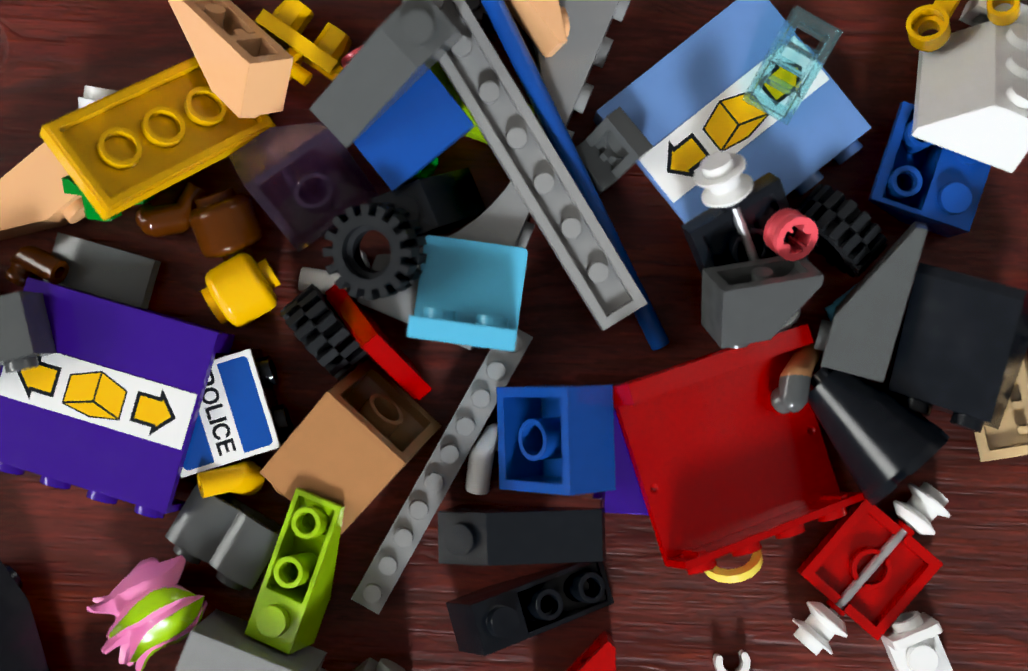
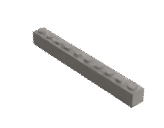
(438, 475)

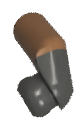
(795, 380)

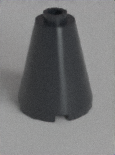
(872, 431)

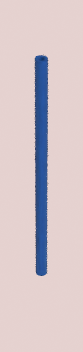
(566, 150)

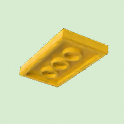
(147, 137)

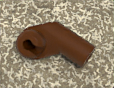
(169, 218)
(35, 261)

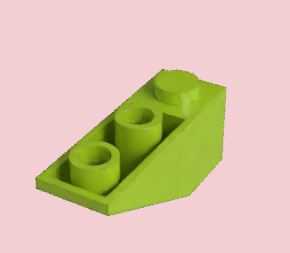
(298, 575)

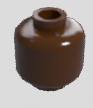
(225, 224)

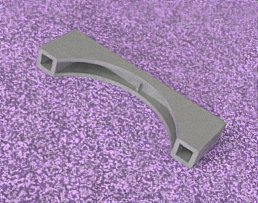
(566, 80)

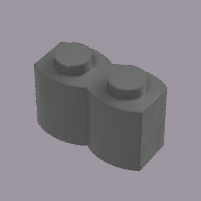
(226, 536)

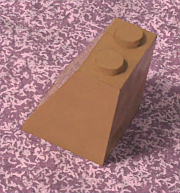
(352, 442)

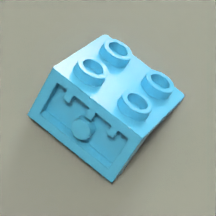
(469, 293)

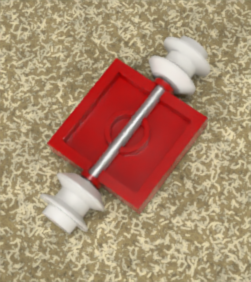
(870, 567)

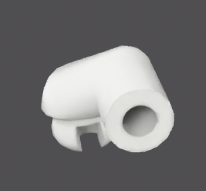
(481, 461)

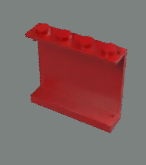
(720, 458)

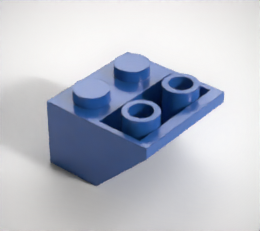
(927, 181)

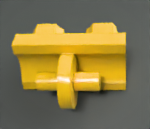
(286, 28)

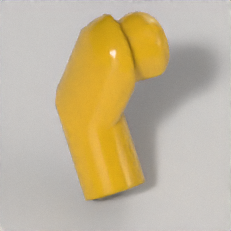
(236, 478)

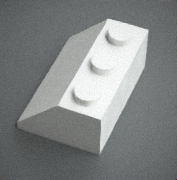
(976, 94)

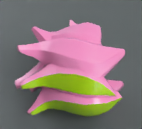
(149, 611)

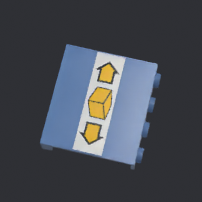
(696, 108)

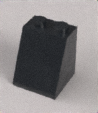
(960, 347)

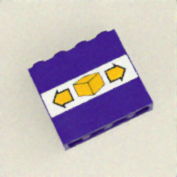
(111, 401)

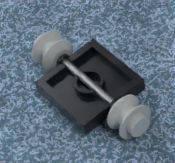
(737, 216)

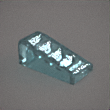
(815, 27)

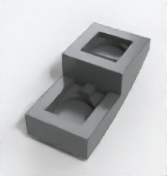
(612, 149)
(107, 271)

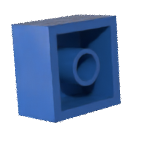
(556, 439)

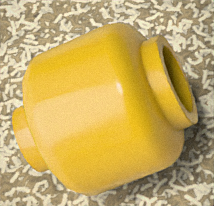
(241, 289)

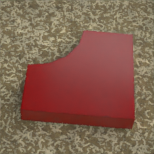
(377, 342)

